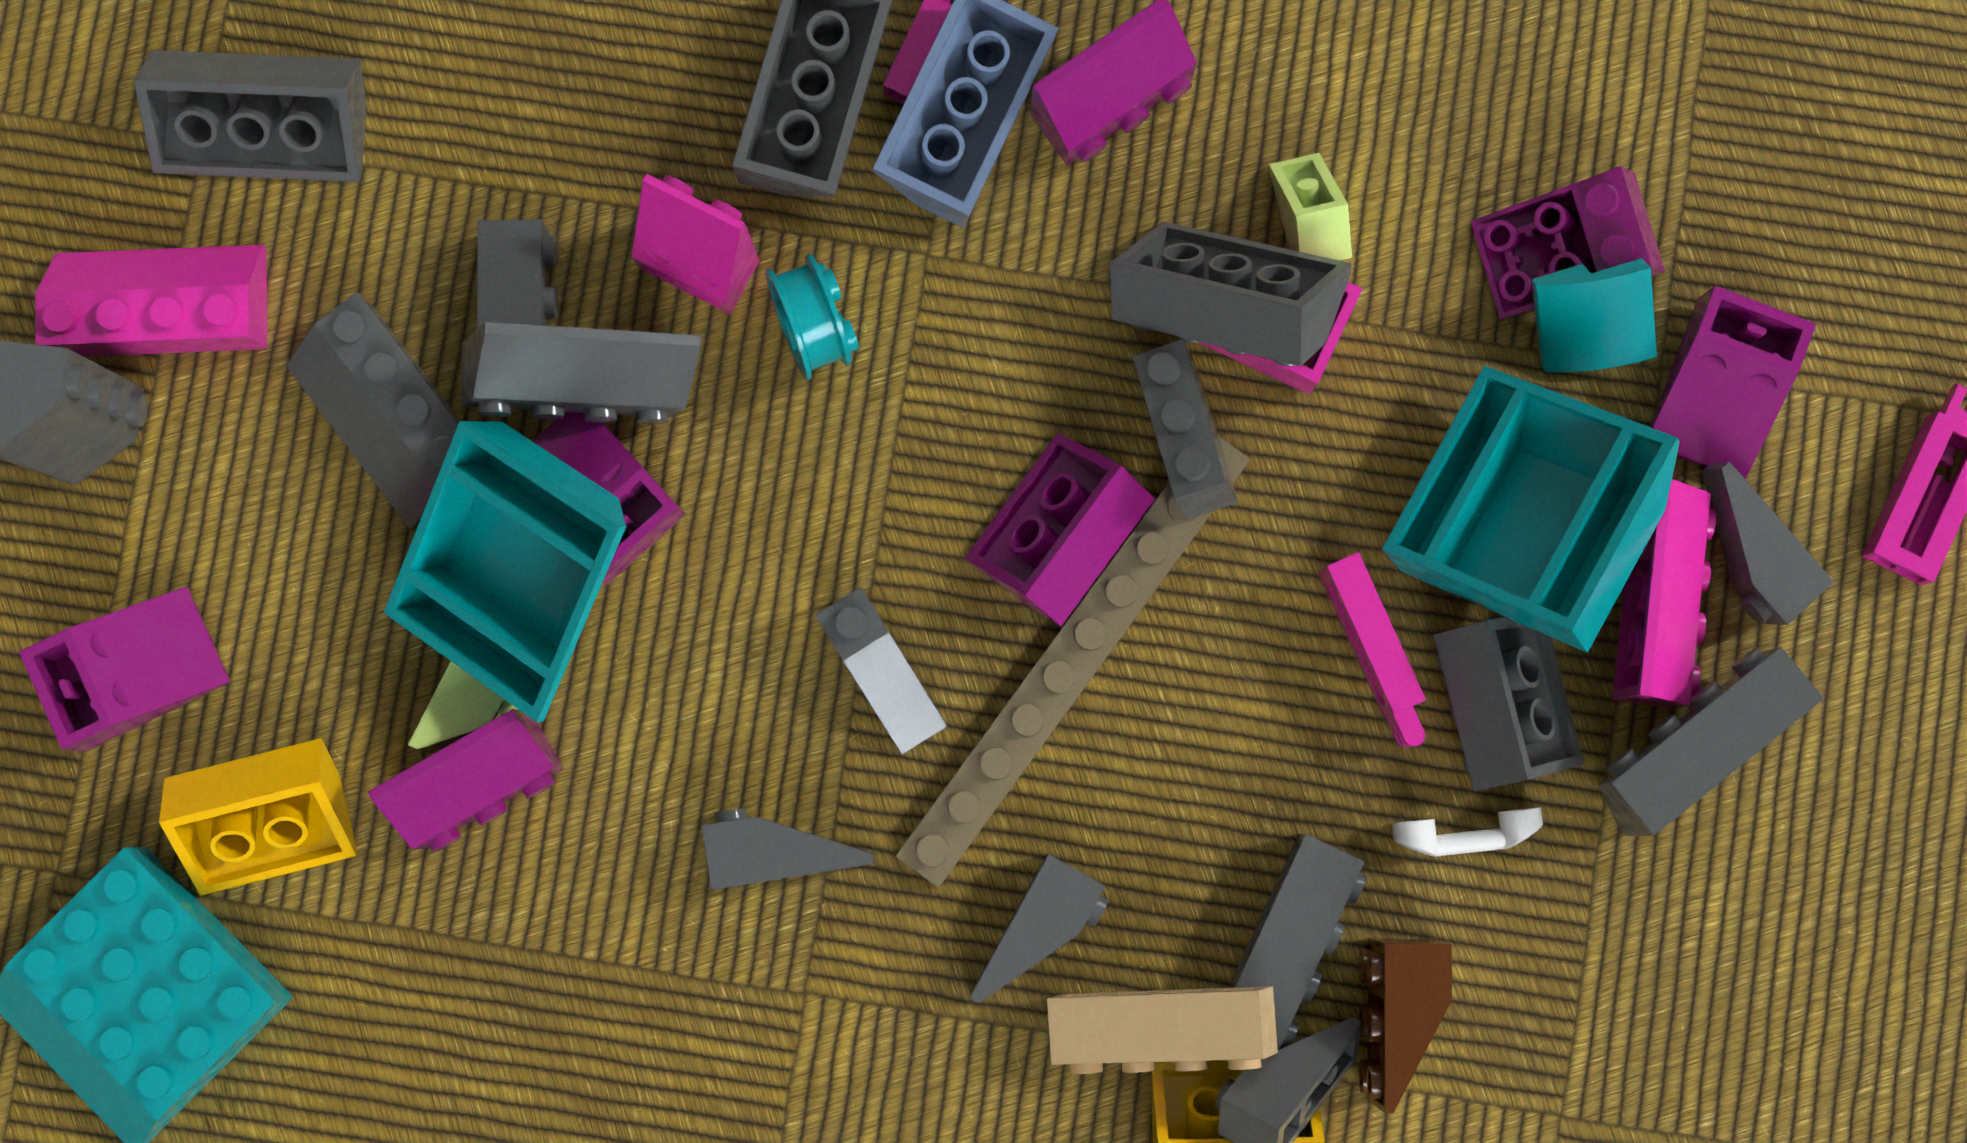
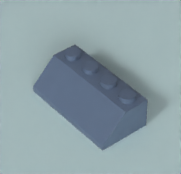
(964, 106)

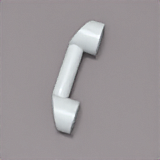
(1513, 824)

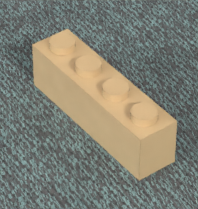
(1163, 1027)

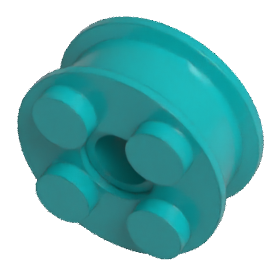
(810, 317)

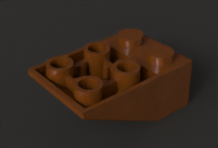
(1405, 1006)

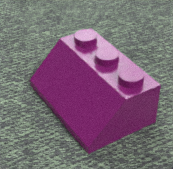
(1114, 83)
(1060, 528)
(468, 781)

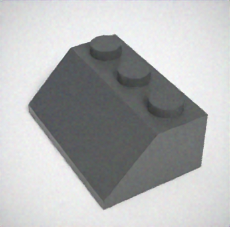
(1501, 738)

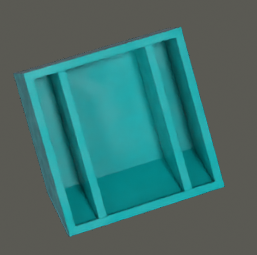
(1536, 507)
(507, 563)
(137, 995)

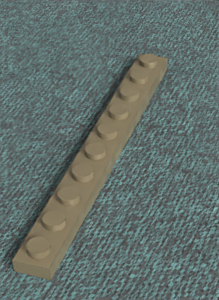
(1055, 683)

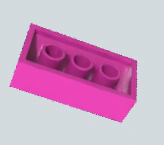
(154, 301)
(1663, 606)

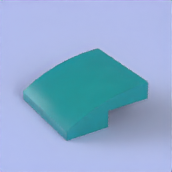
(1595, 317)

